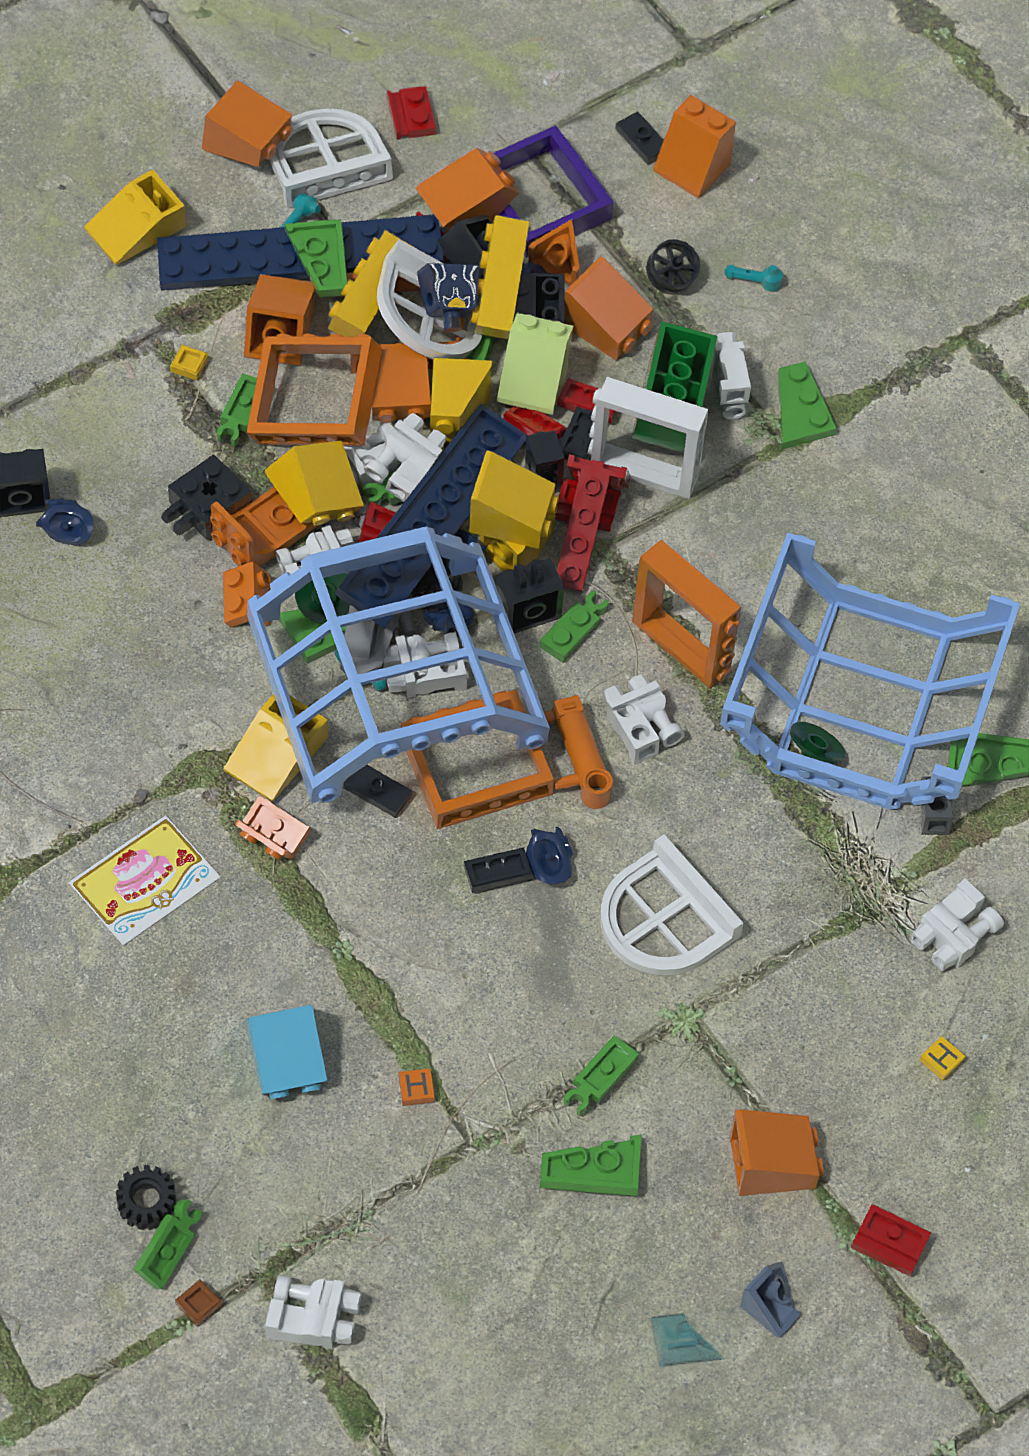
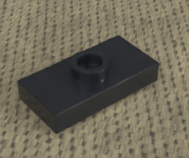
(640, 136)
(576, 437)
(378, 790)
(497, 870)

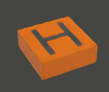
(416, 1087)

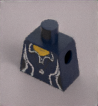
(449, 292)

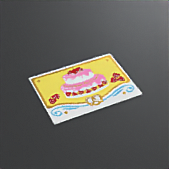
(144, 880)

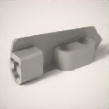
(369, 642)

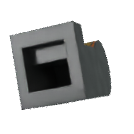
(936, 816)

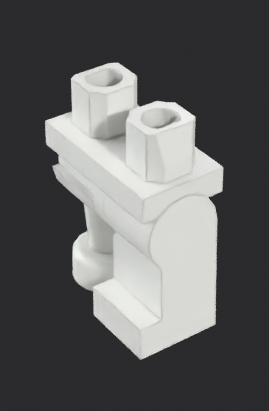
(730, 375)
(410, 449)
(361, 455)
(315, 543)
(430, 679)
(632, 716)
(946, 926)
(319, 1320)

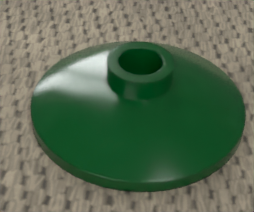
(309, 602)
(817, 743)

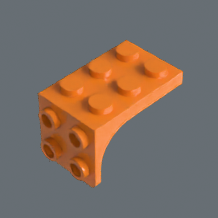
(257, 528)

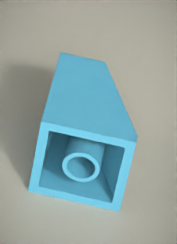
(286, 1051)

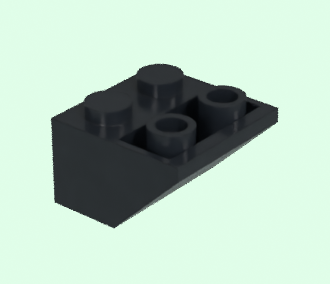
(541, 296)

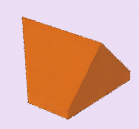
(557, 252)

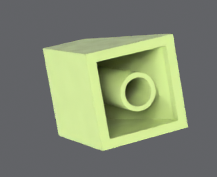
(535, 363)

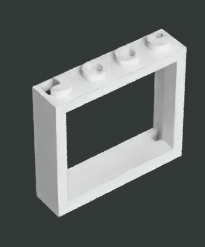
(658, 410)

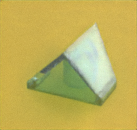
(679, 1342)

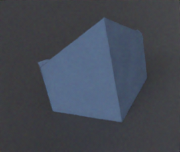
(770, 1300)

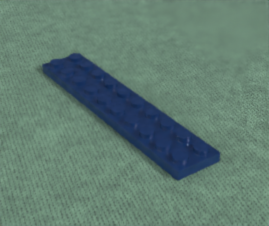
(246, 254)
(437, 502)

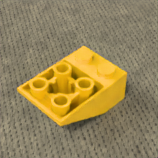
(137, 218)
(265, 754)

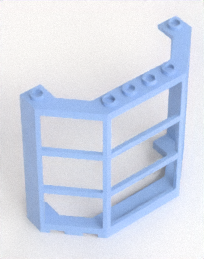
(464, 558)
(945, 781)

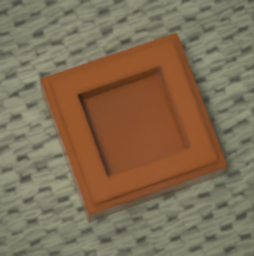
(198, 1302)

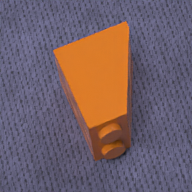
(245, 126)
(696, 146)
(469, 188)
(278, 308)
(607, 310)
(401, 384)
(774, 1152)

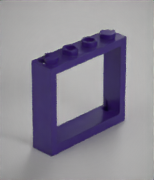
(552, 140)

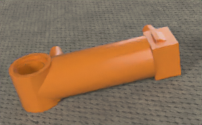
(582, 751)

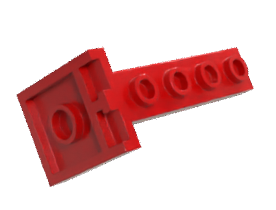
(583, 524)

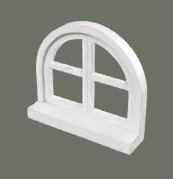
(335, 176)
(405, 262)
(693, 892)

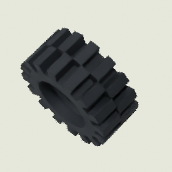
(144, 1179)

